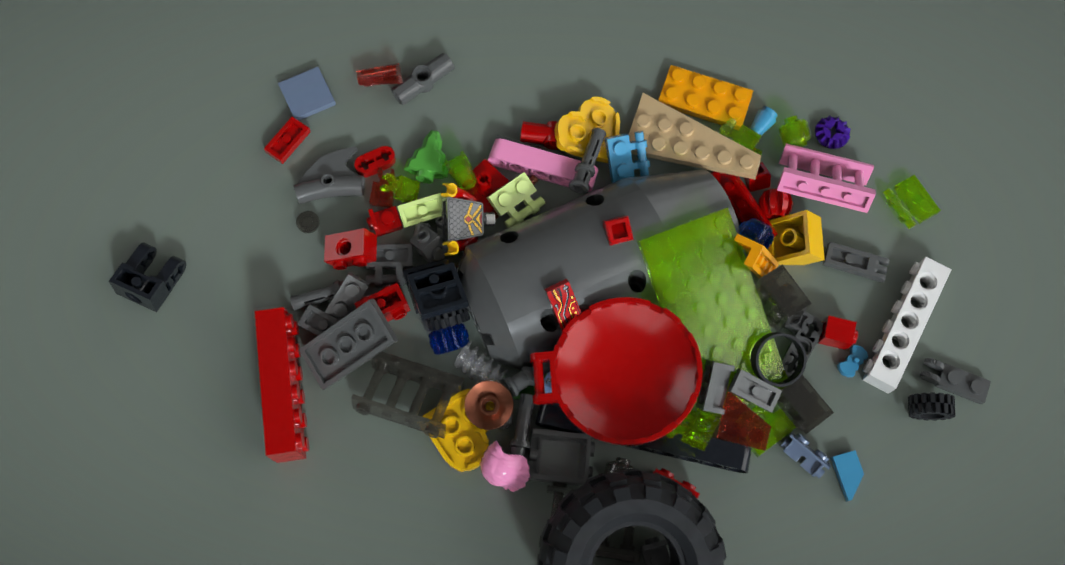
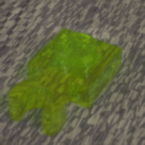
(403, 187)

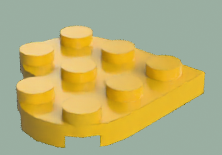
(576, 127)
(463, 441)

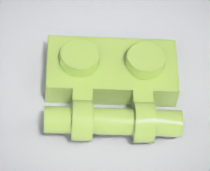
(511, 195)

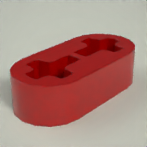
(375, 161)

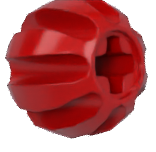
(775, 203)

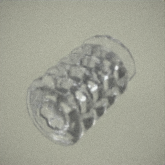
(478, 366)

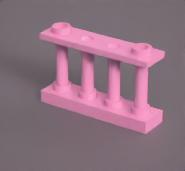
(822, 188)

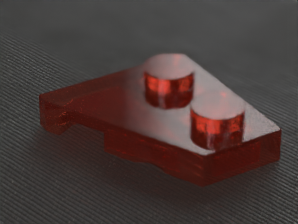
(380, 75)
(743, 425)

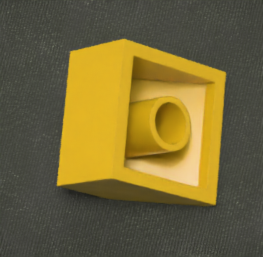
(798, 239)

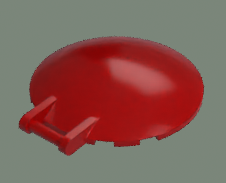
(622, 371)

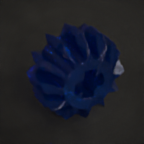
(449, 339)

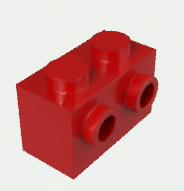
(390, 301)

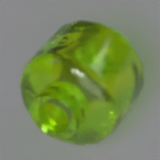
(795, 131)

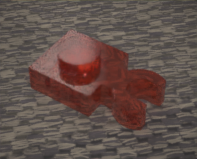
(378, 197)

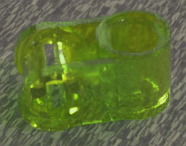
(461, 171)

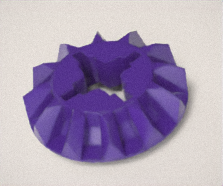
(823, 135)

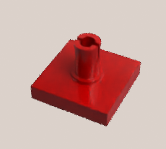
(488, 182)

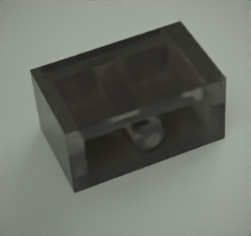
(804, 405)

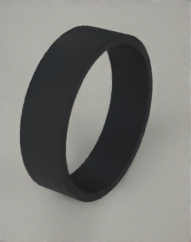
(802, 359)

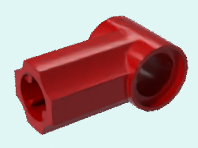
(539, 134)

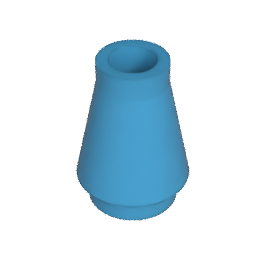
(763, 120)

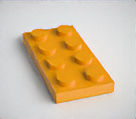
(705, 97)

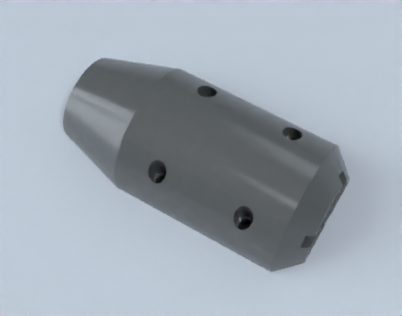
(511, 268)

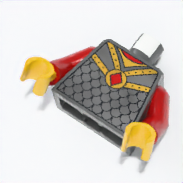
(462, 219)

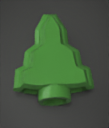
(428, 160)

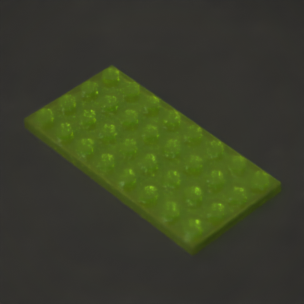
(705, 283)

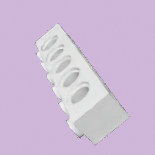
(934, 277)

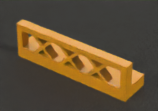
(759, 258)

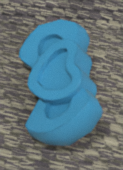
(851, 364)

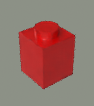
(838, 332)

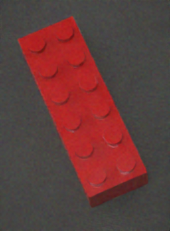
(281, 385)

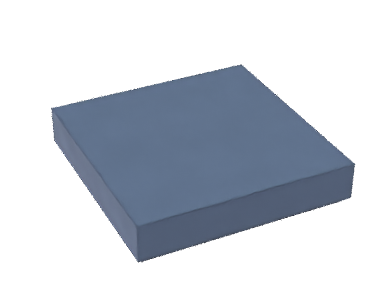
(307, 93)

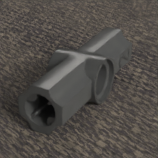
(432, 71)

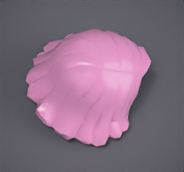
(504, 469)

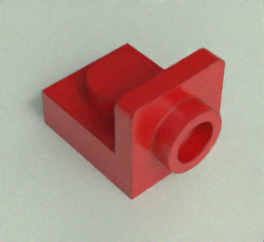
(384, 221)

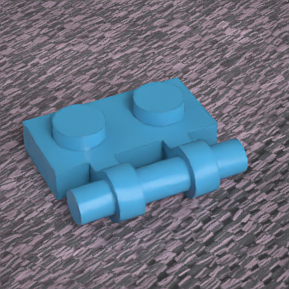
(620, 156)

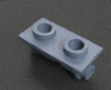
(814, 459)

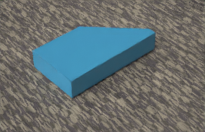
(848, 472)

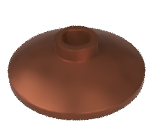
(476, 405)

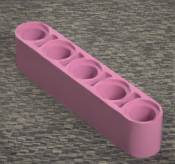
(536, 162)

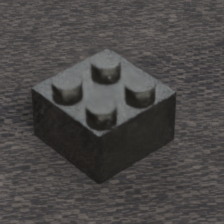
(781, 298)

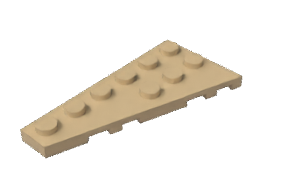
(687, 142)

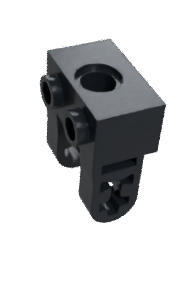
(144, 290)

